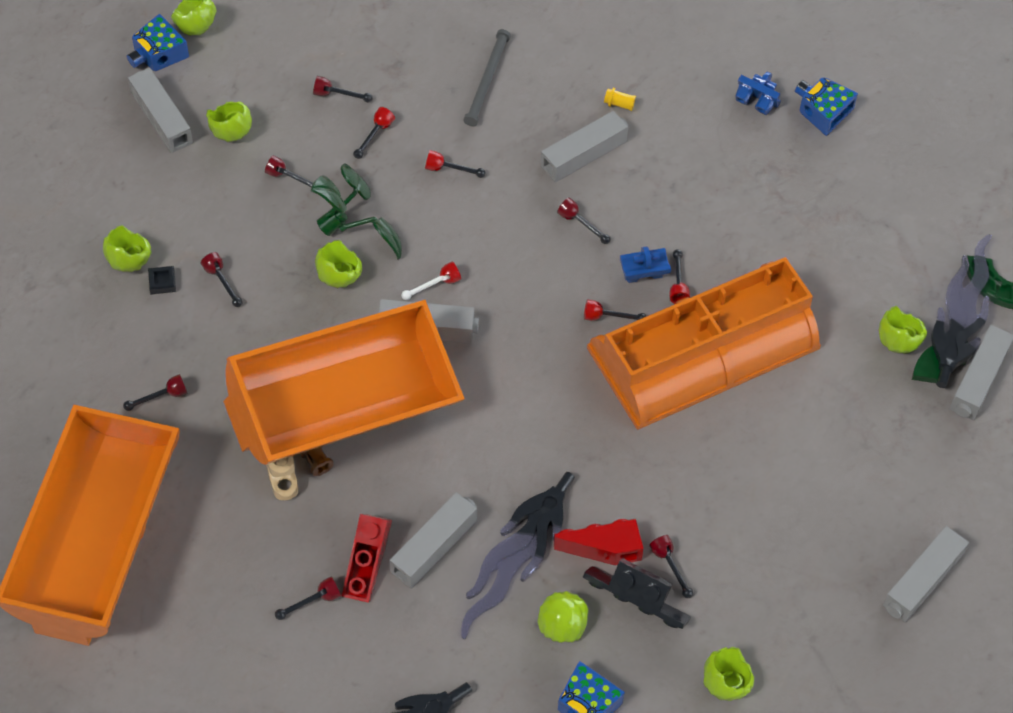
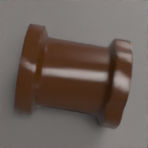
(318, 461)

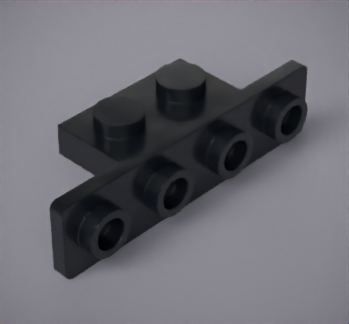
(640, 588)

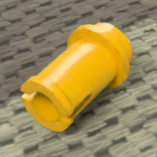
(619, 99)

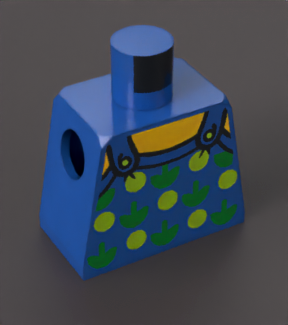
(158, 45)
(825, 103)
(589, 693)

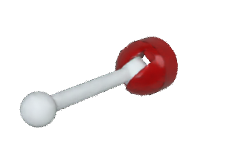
(448, 274)

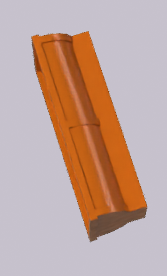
(708, 343)
(338, 382)
(86, 524)

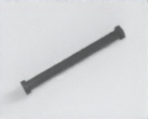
(472, 117)

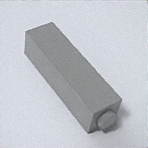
(160, 110)
(584, 146)
(451, 321)
(981, 372)
(434, 540)
(925, 574)

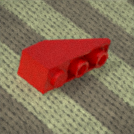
(603, 542)
(366, 557)

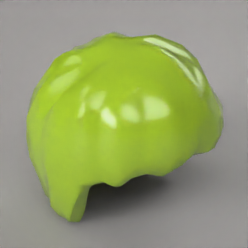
(194, 16)
(229, 121)
(126, 249)
(337, 265)
(901, 331)
(563, 617)
(728, 674)

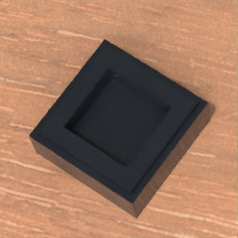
(162, 280)

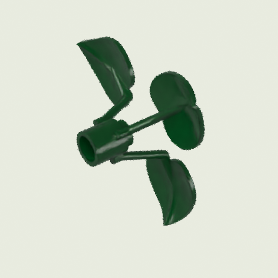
(336, 217)

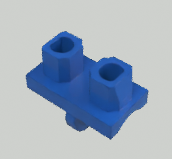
(760, 88)
(645, 264)

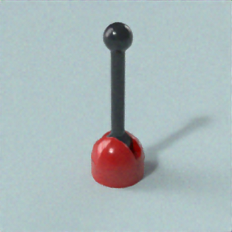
(383, 119)
(436, 161)
(680, 290)
(594, 311)

